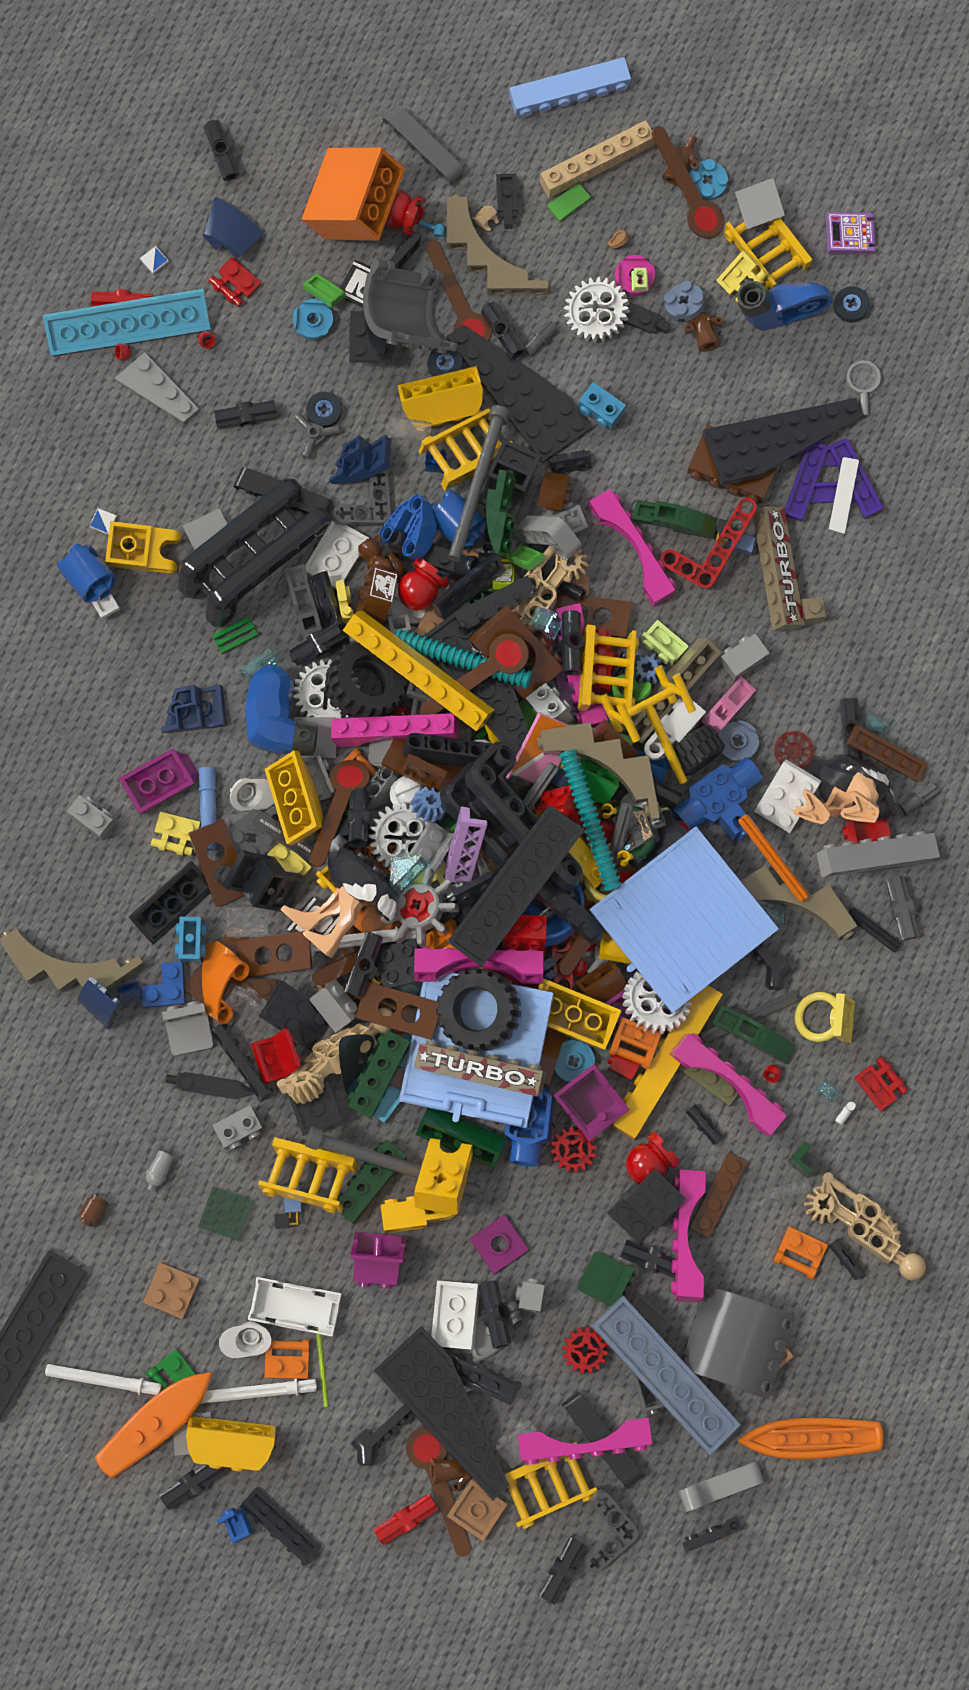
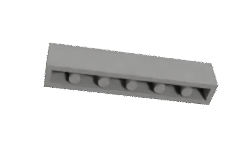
(877, 854)

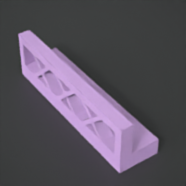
(458, 845)

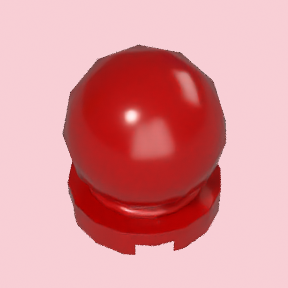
(405, 212)
(421, 586)
(649, 1156)

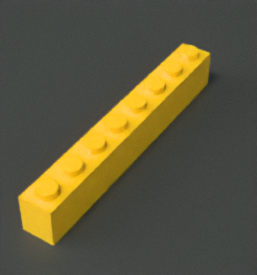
(418, 670)
(663, 1066)

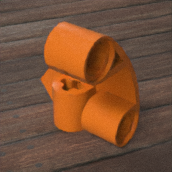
(217, 969)

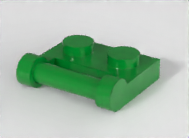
(174, 1366)

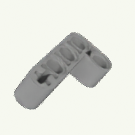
(548, 531)
(720, 1486)

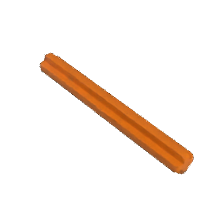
(773, 858)

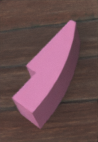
(729, 704)

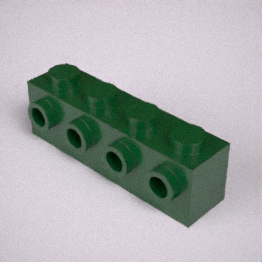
(379, 1074)
(440, 1125)
(367, 1184)

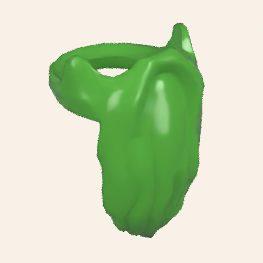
(640, 691)

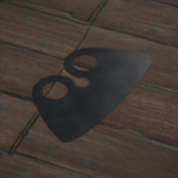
(349, 1056)

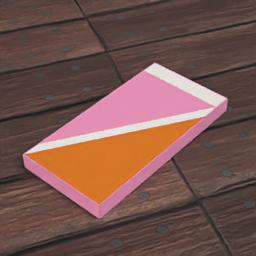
(531, 760)

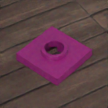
(494, 1259)

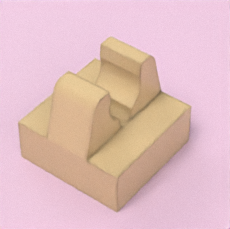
(482, 217)

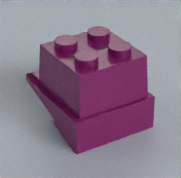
(591, 1102)
(377, 1259)

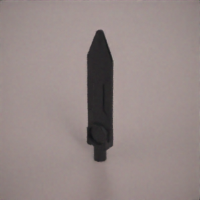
(209, 1085)

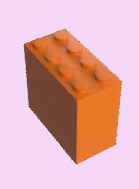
(353, 193)

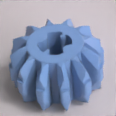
(642, 663)
(427, 805)

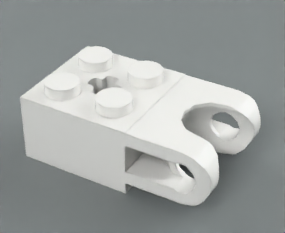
(677, 726)

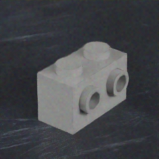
(744, 656)
(548, 702)
(90, 817)
(334, 1005)
(237, 1128)
(530, 1296)

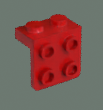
(561, 800)
(865, 830)
(527, 934)
(276, 1056)

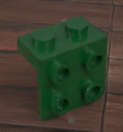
(605, 1279)

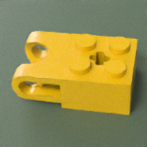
(146, 549)
(442, 1178)
(404, 1216)

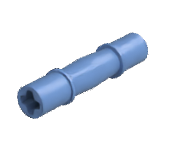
(208, 806)

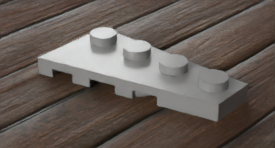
(156, 387)

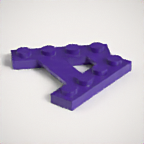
(807, 491)

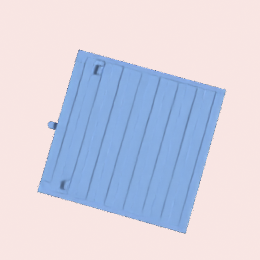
(683, 919)
(469, 1097)

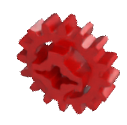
(581, 1156)
(583, 1360)

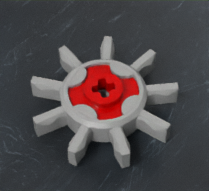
(430, 909)

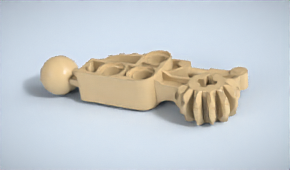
(560, 573)
(324, 1060)
(881, 1226)

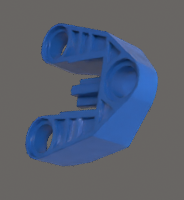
(417, 521)

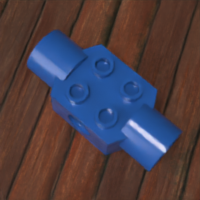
(717, 793)
(529, 1141)

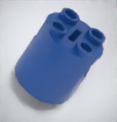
(448, 514)
(87, 573)

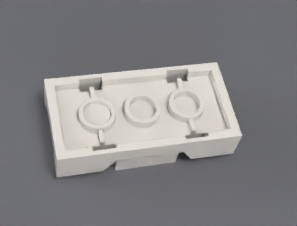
(295, 1307)

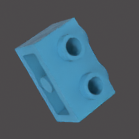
(601, 406)
(190, 940)

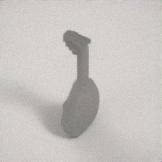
(482, 1346)

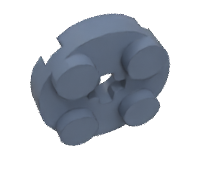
(682, 292)
(749, 738)

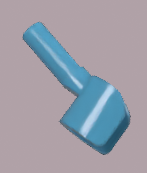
(438, 229)

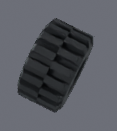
(698, 749)

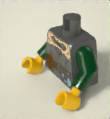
(640, 834)

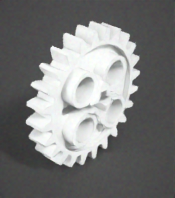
(594, 326)
(308, 691)
(403, 818)
(655, 1017)

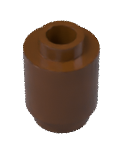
(92, 1210)

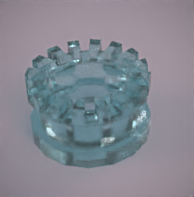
(826, 1091)

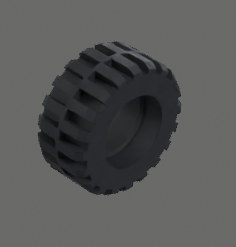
(349, 697)
(450, 1009)

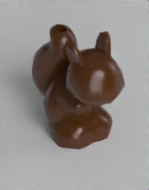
(371, 551)

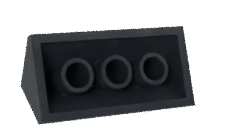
(170, 903)

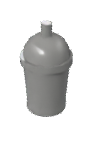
(158, 1170)

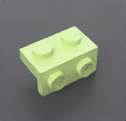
(664, 643)

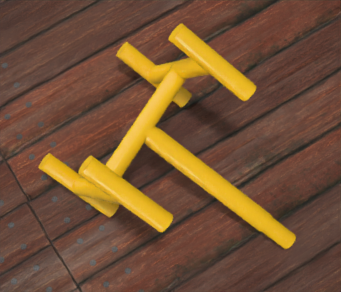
(624, 715)

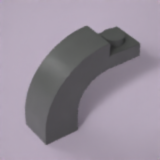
(302, 598)

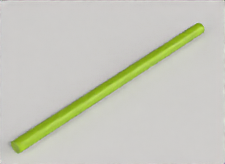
(322, 1369)

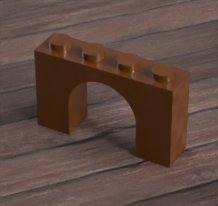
(703, 468)
(542, 664)

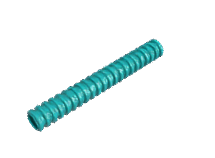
(459, 657)
(590, 820)

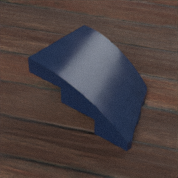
(230, 228)
(362, 460)
(187, 710)
(99, 1002)

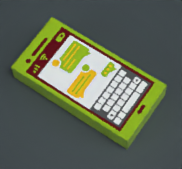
(506, 577)

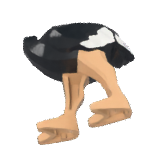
(849, 790)
(358, 885)

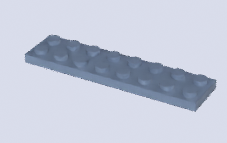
(665, 1375)

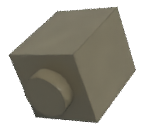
(813, 610)

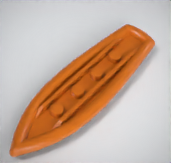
(153, 1424)
(815, 1438)

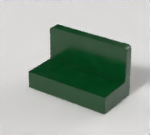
(795, 1160)

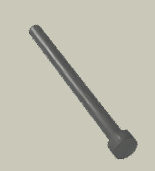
(498, 416)
(318, 1139)

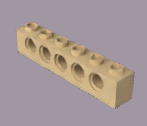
(597, 159)

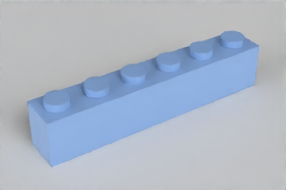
(570, 87)

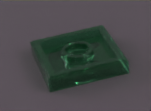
(225, 1213)

